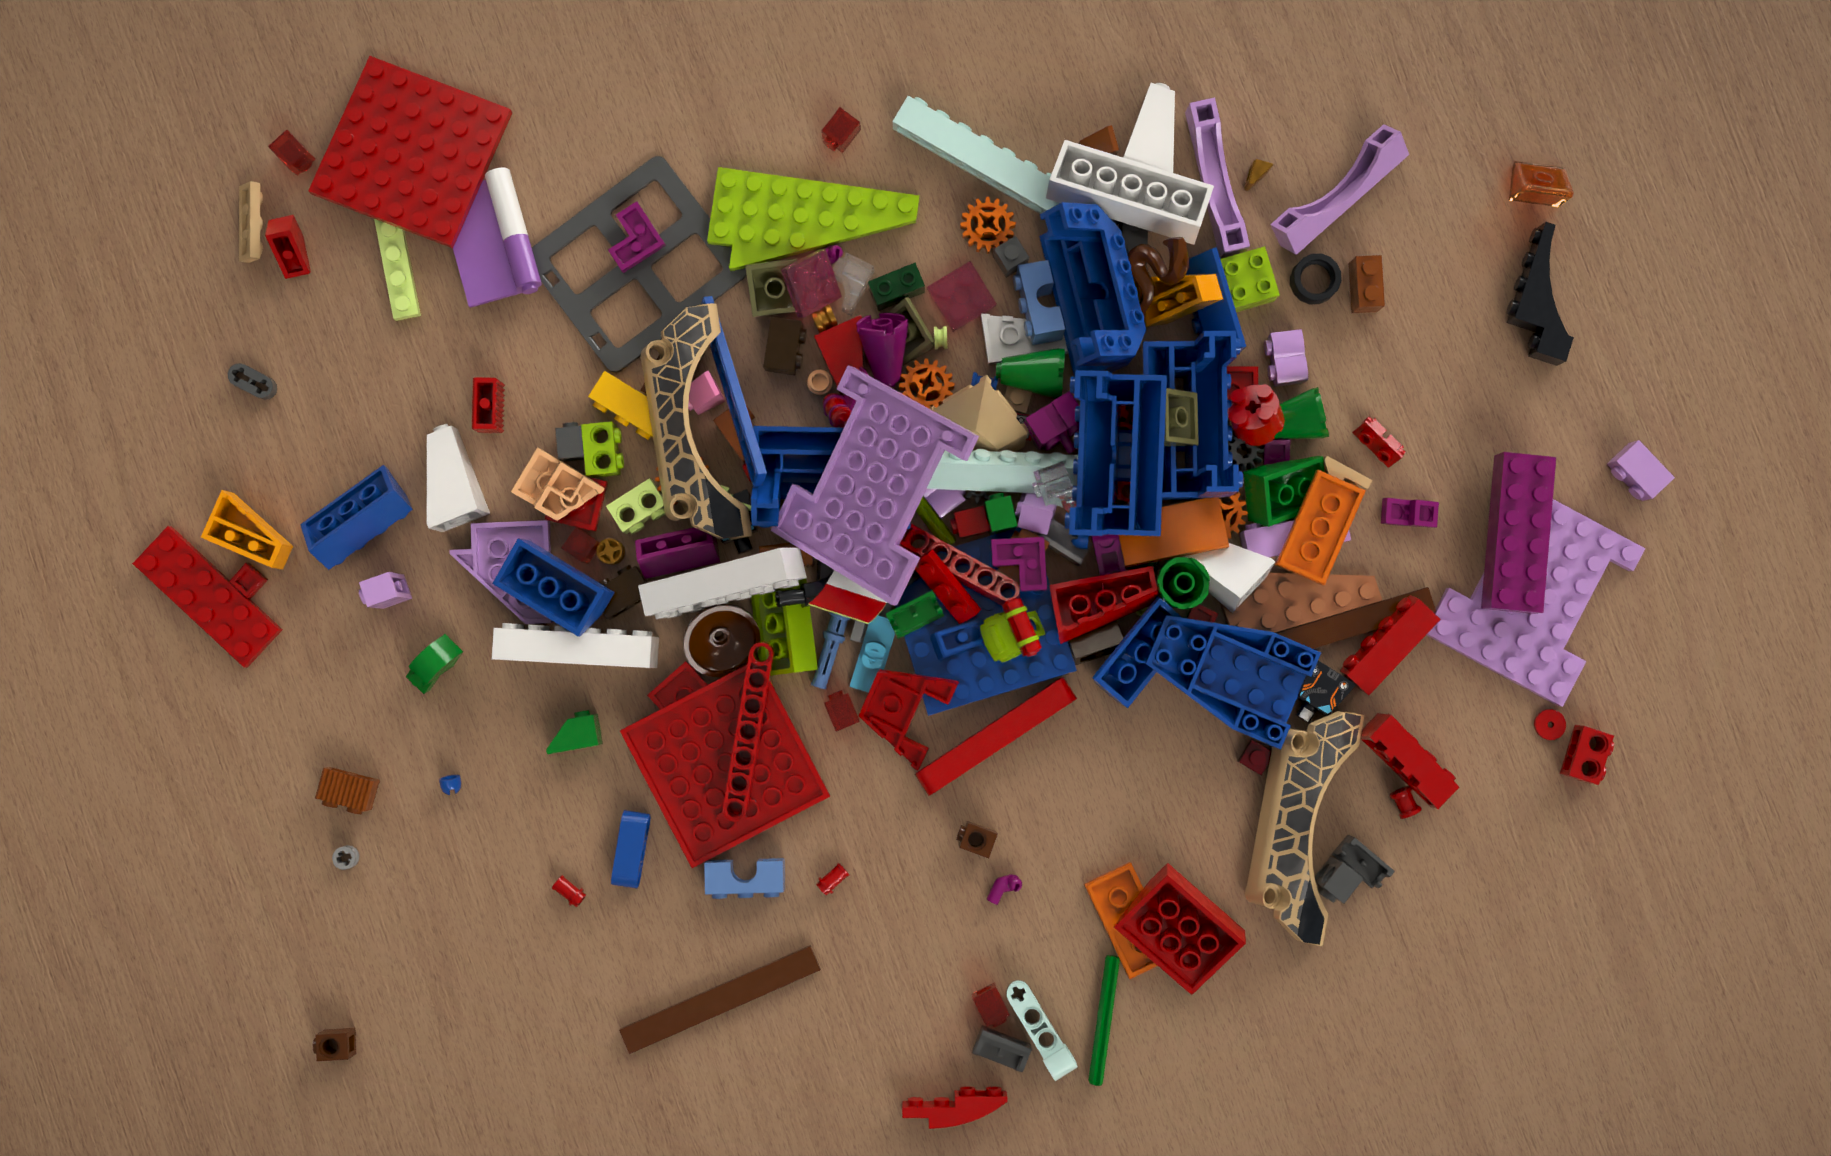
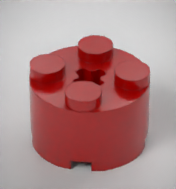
(1255, 414)

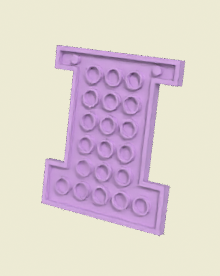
(872, 486)
(1532, 646)

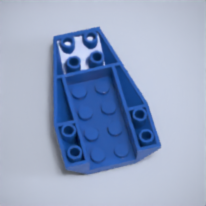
(1235, 673)

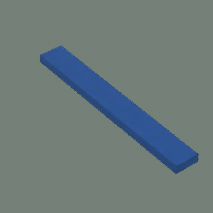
(737, 406)

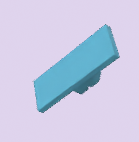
(873, 653)

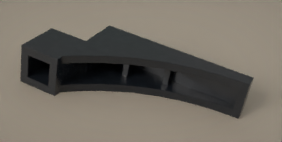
(1534, 302)

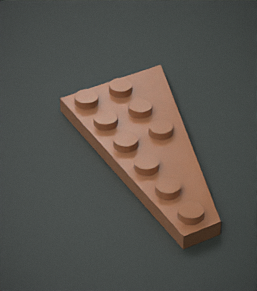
(1292, 600)

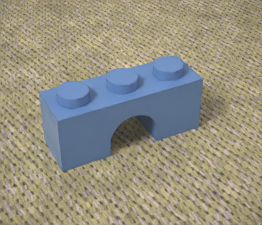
(1042, 322)
(722, 880)

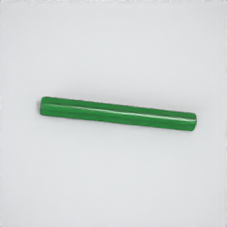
(1104, 1020)

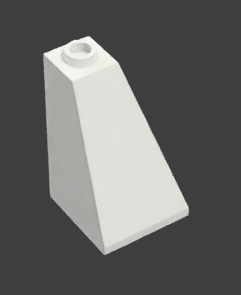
(1154, 130)
(451, 482)
(1234, 573)

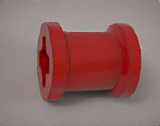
(1405, 802)

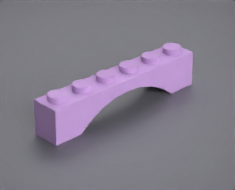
(1207, 143)
(1376, 159)

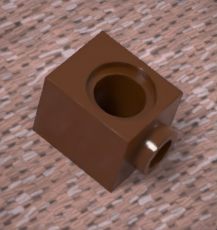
(986, 846)
(346, 1044)

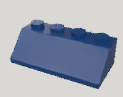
(1221, 314)
(355, 518)
(552, 587)
(1125, 670)

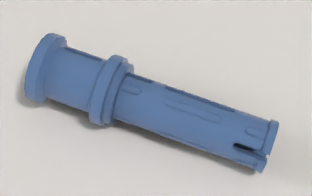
(834, 633)

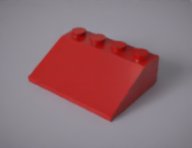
(1180, 929)

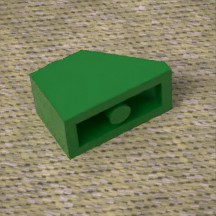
(577, 733)

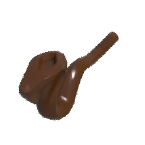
(1145, 253)

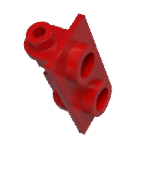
(1386, 450)

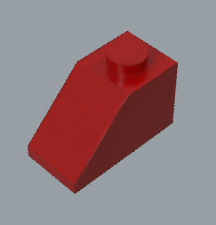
(288, 246)

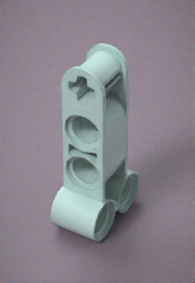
(1057, 1055)

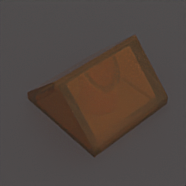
(1539, 184)

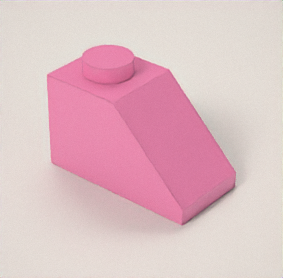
(704, 394)

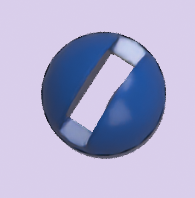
(1081, 542)
(449, 783)

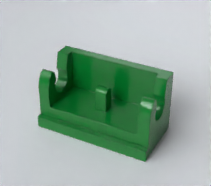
(915, 614)

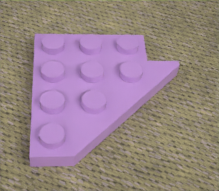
(489, 550)

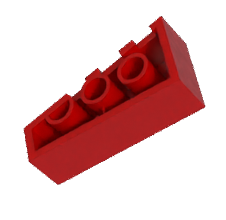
(1100, 600)

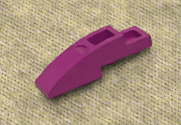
(1108, 554)

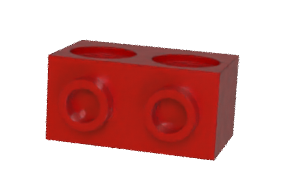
(1580, 752)

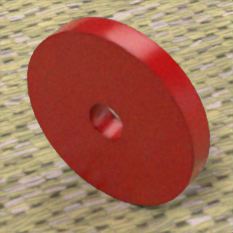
(1558, 724)

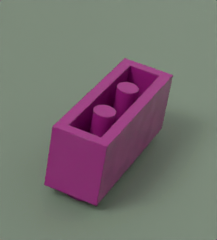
(676, 552)

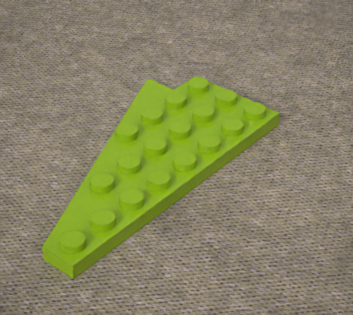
(785, 216)

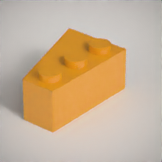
(1180, 299)
(245, 532)

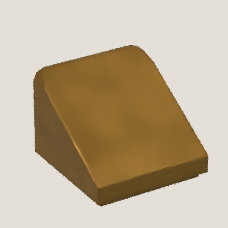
(1256, 172)

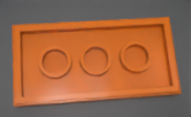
(1320, 527)
(1185, 531)
(1111, 897)

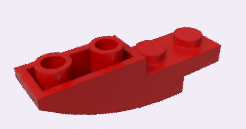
(966, 1107)

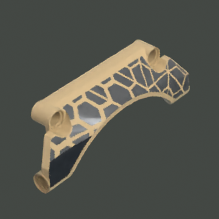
(679, 465)
(1282, 854)

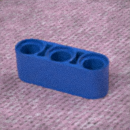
(630, 849)

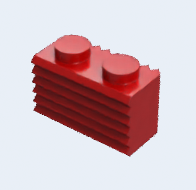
(487, 405)

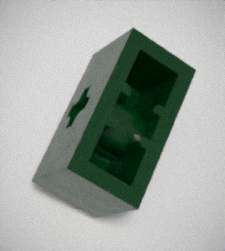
(896, 286)

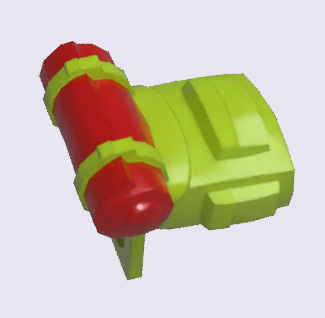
(1012, 632)

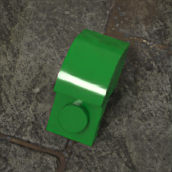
(433, 662)

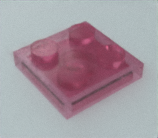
(811, 283)
(961, 296)

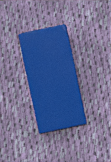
(957, 638)

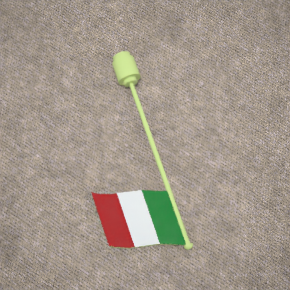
(845, 596)

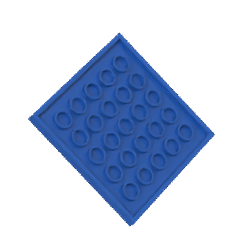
(975, 669)

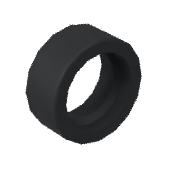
(1315, 259)

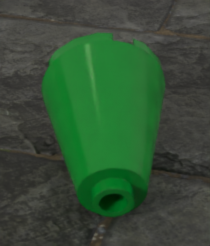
(1034, 372)
(1304, 417)
(1183, 583)

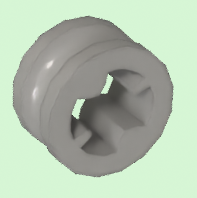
(344, 865)

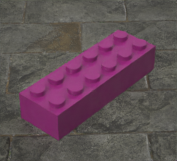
(1518, 533)

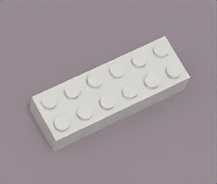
(1130, 191)
(723, 583)
(563, 646)

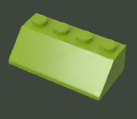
(788, 632)

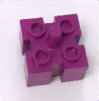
(1054, 424)

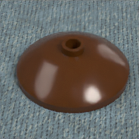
(724, 653)

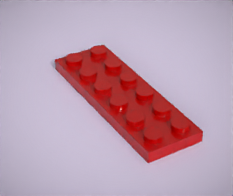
(207, 596)

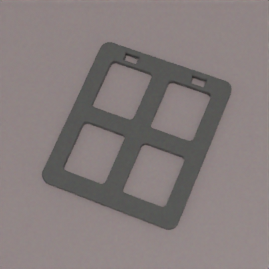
(598, 214)

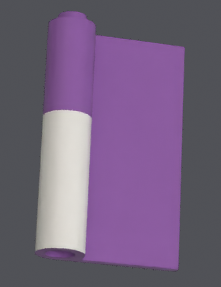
(494, 244)

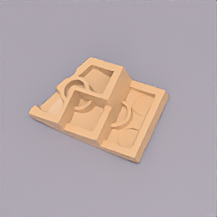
(554, 485)

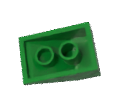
(1278, 489)

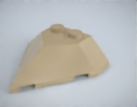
(986, 415)

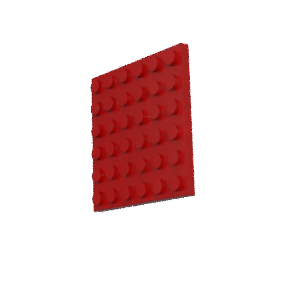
(410, 151)
(688, 758)

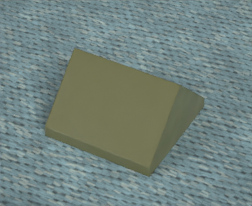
(768, 288)
(918, 337)
(1181, 418)

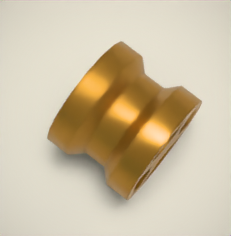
(824, 319)
(605, 551)

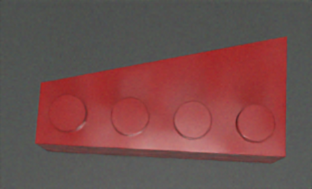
(1409, 760)

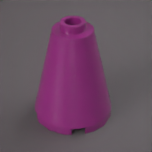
(884, 345)

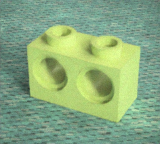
(635, 500)

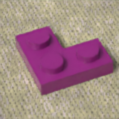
(642, 238)
(1025, 553)

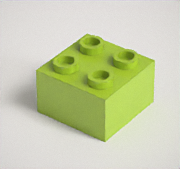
(1250, 279)

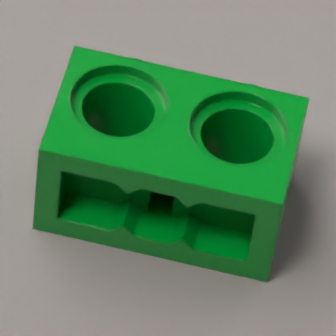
(1000, 513)

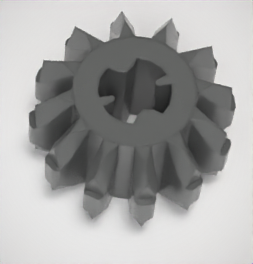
(1247, 460)

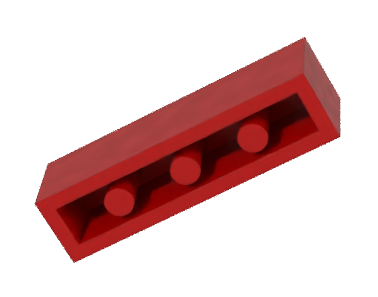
(1389, 644)

